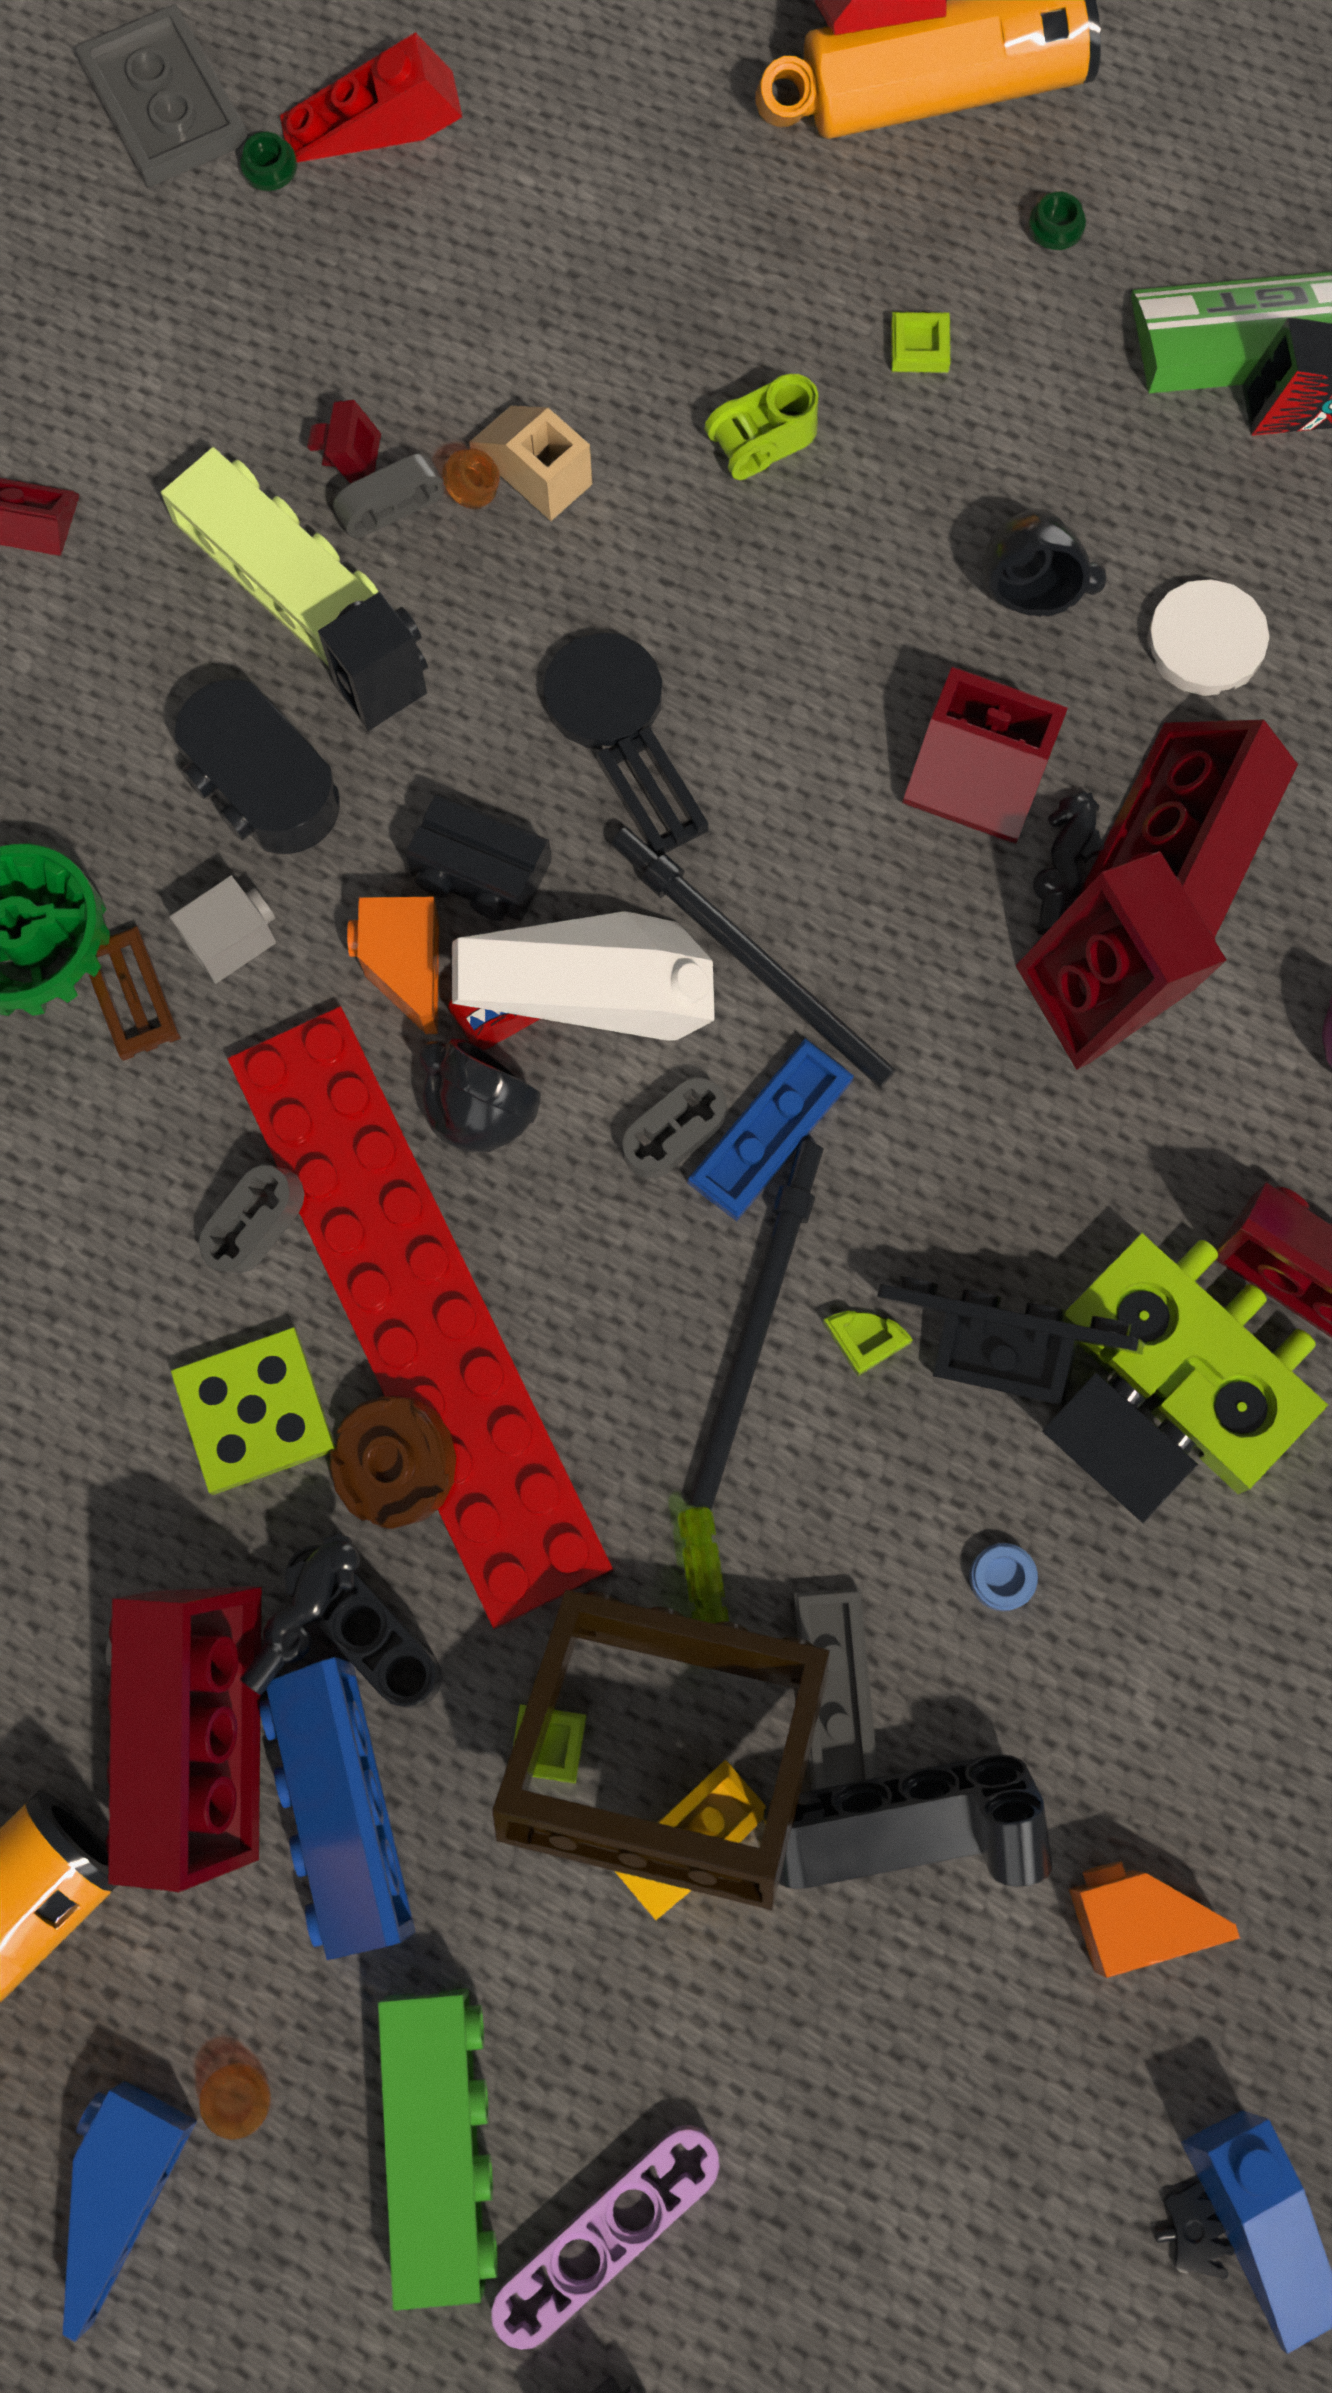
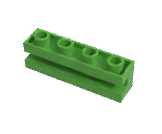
(433, 2149)

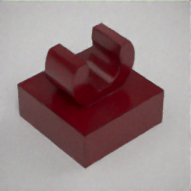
(348, 441)

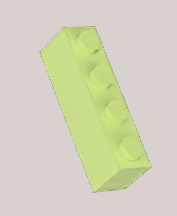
(264, 546)

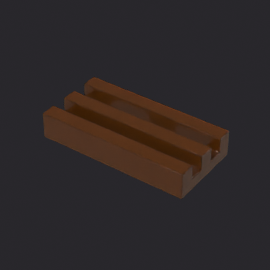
(147, 1038)

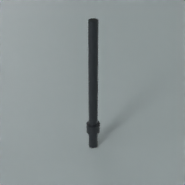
(666, 878)
(792, 1207)

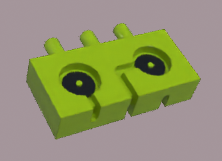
(1201, 1360)

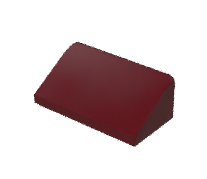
(35, 516)

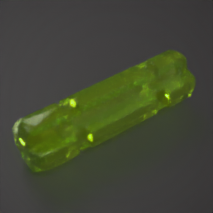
(702, 1564)

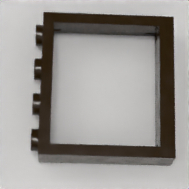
(640, 1845)

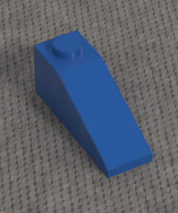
(115, 2183)
(1266, 2223)

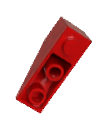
(381, 104)

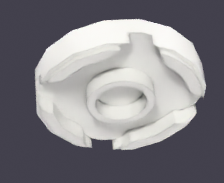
(1208, 637)

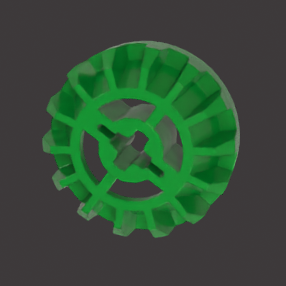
(34, 935)

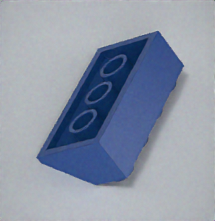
(338, 1810)

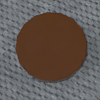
(393, 1461)

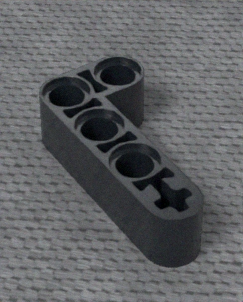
(919, 1820)

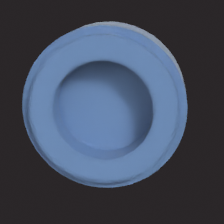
(1003, 1577)

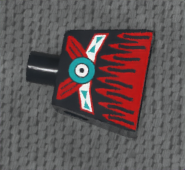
(1292, 380)

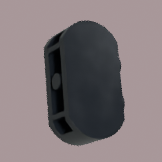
(256, 768)

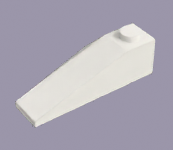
(591, 972)

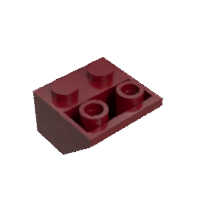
(984, 755)

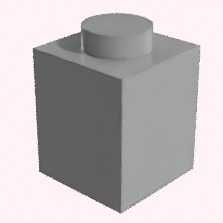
(225, 927)

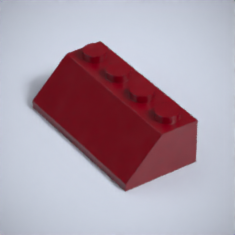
(1203, 806)
(1283, 1253)
(183, 1737)

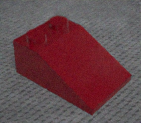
(1119, 957)

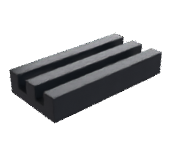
(628, 751)

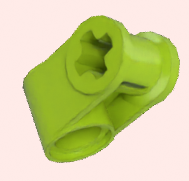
(759, 427)

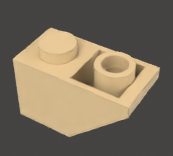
(538, 457)

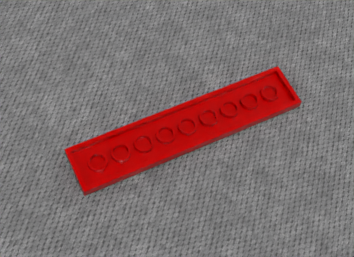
(420, 1313)

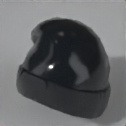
(1049, 581)
(473, 1097)

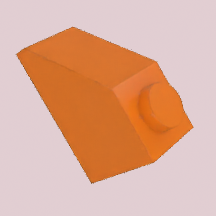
(400, 953)
(1140, 1921)

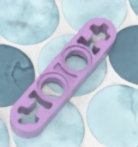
(613, 2242)

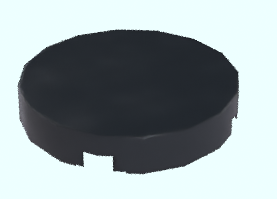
(602, 690)

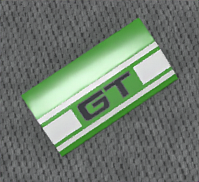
(1220, 329)

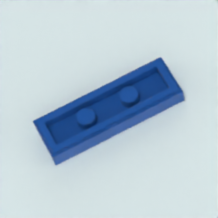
(770, 1130)

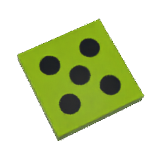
(253, 1411)

